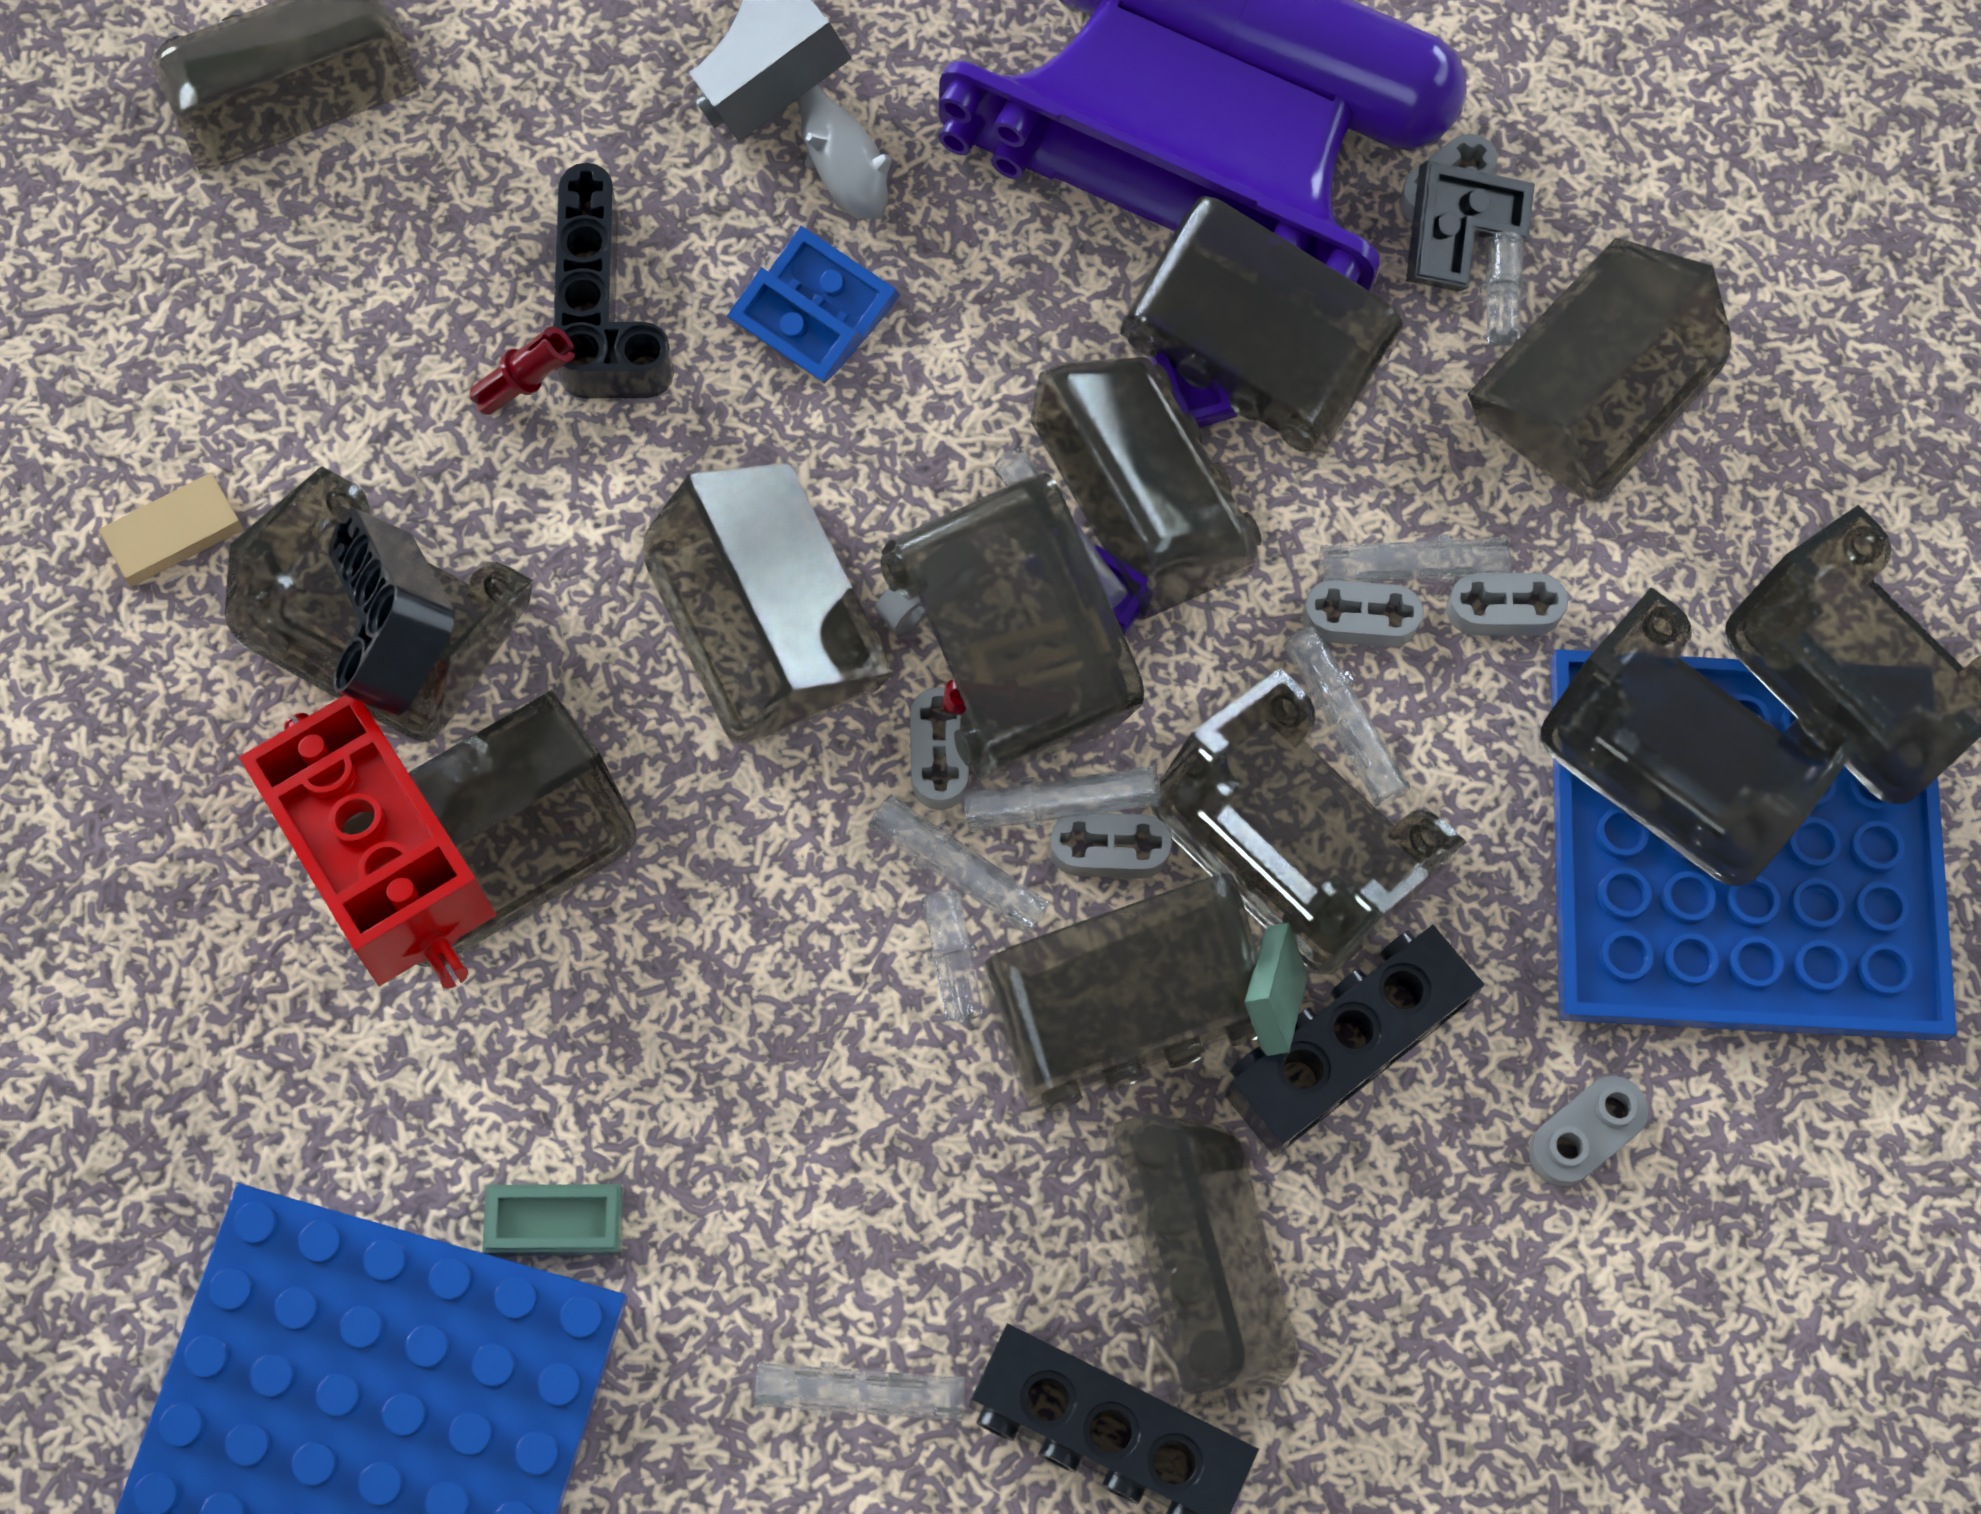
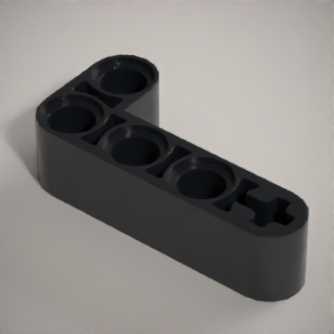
(594, 282)
(399, 611)

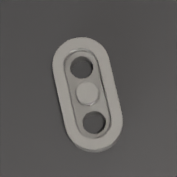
(1590, 1129)

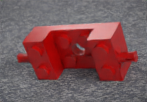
(398, 883)

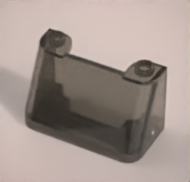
(297, 614)
(1018, 625)
(1848, 651)
(1688, 752)
(1293, 830)

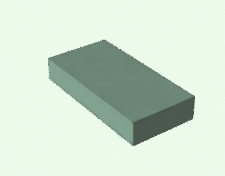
(1276, 989)
(553, 1220)

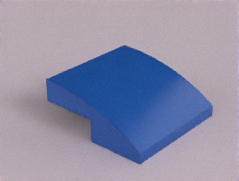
(813, 305)

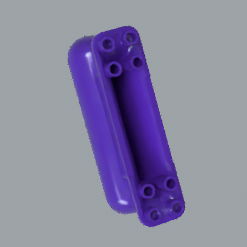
(1215, 105)

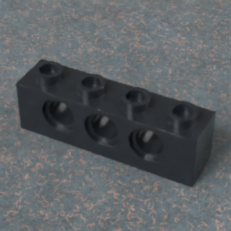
(1440, 989)
(1024, 1362)

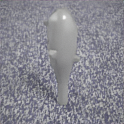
(844, 156)

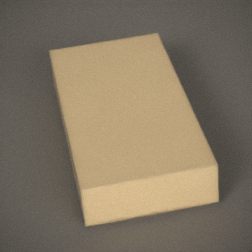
(170, 529)

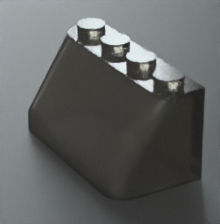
(281, 74)
(1263, 325)
(1608, 367)
(1143, 478)
(761, 601)
(524, 810)
(1124, 992)
(1200, 1259)

